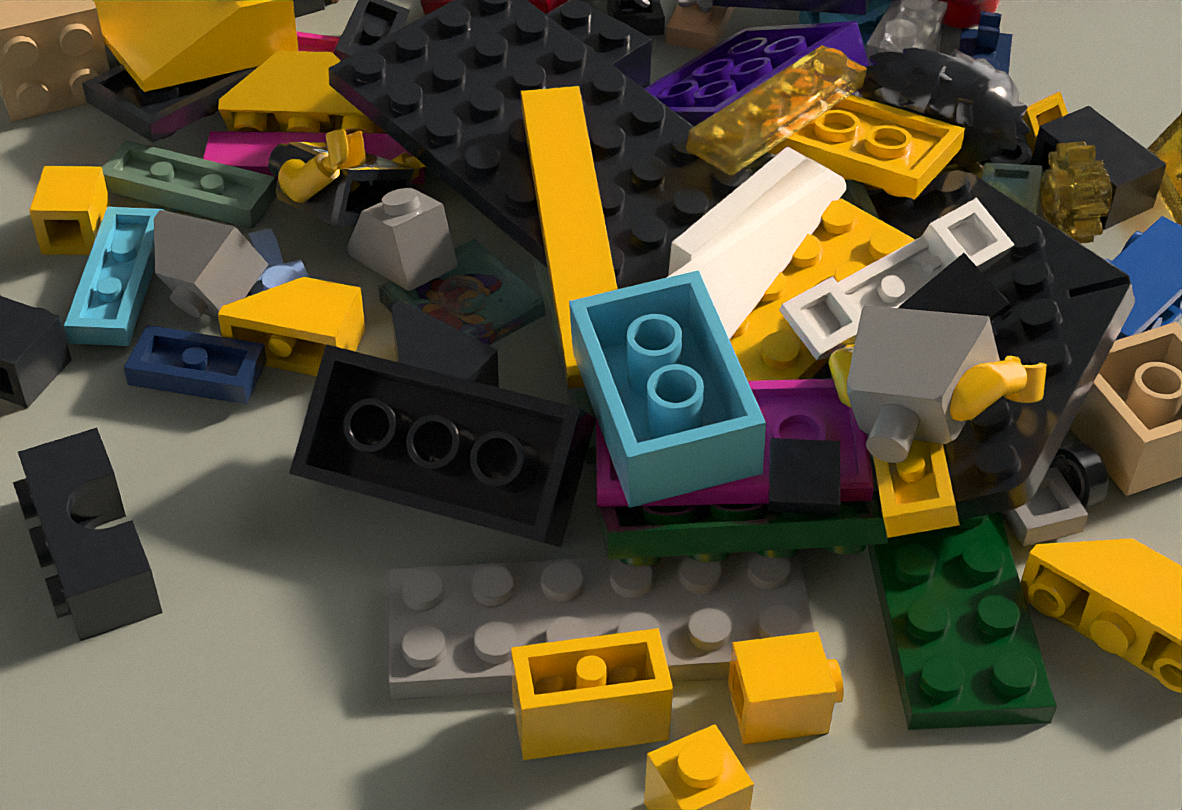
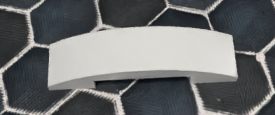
(831, 311)

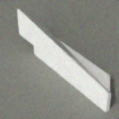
(755, 232)

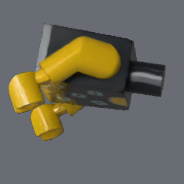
(337, 176)

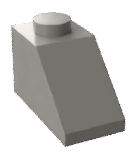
(404, 239)
(204, 262)

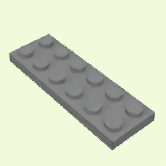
(458, 622)

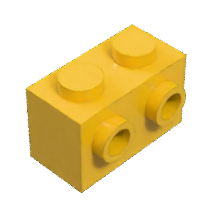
(591, 693)

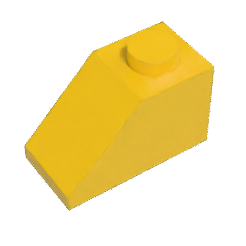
(297, 322)

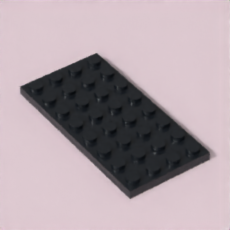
(454, 102)

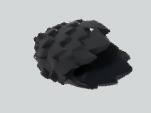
(954, 92)

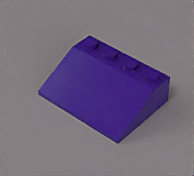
(745, 62)

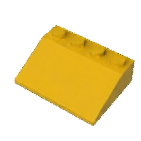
(194, 39)

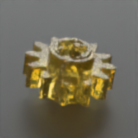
(1076, 191)

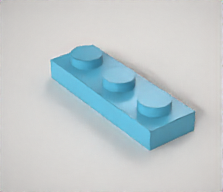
(114, 279)

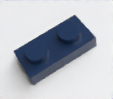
(196, 364)

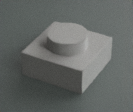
(1050, 512)

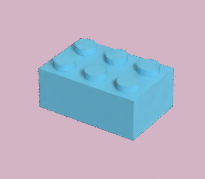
(667, 388)

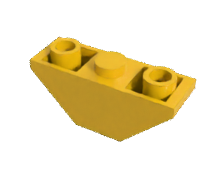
(292, 96)
(1115, 596)

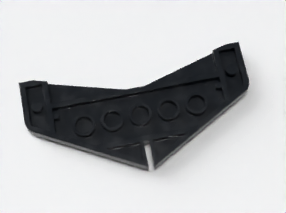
(1063, 315)

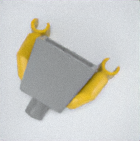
(925, 376)

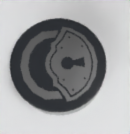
(1083, 472)

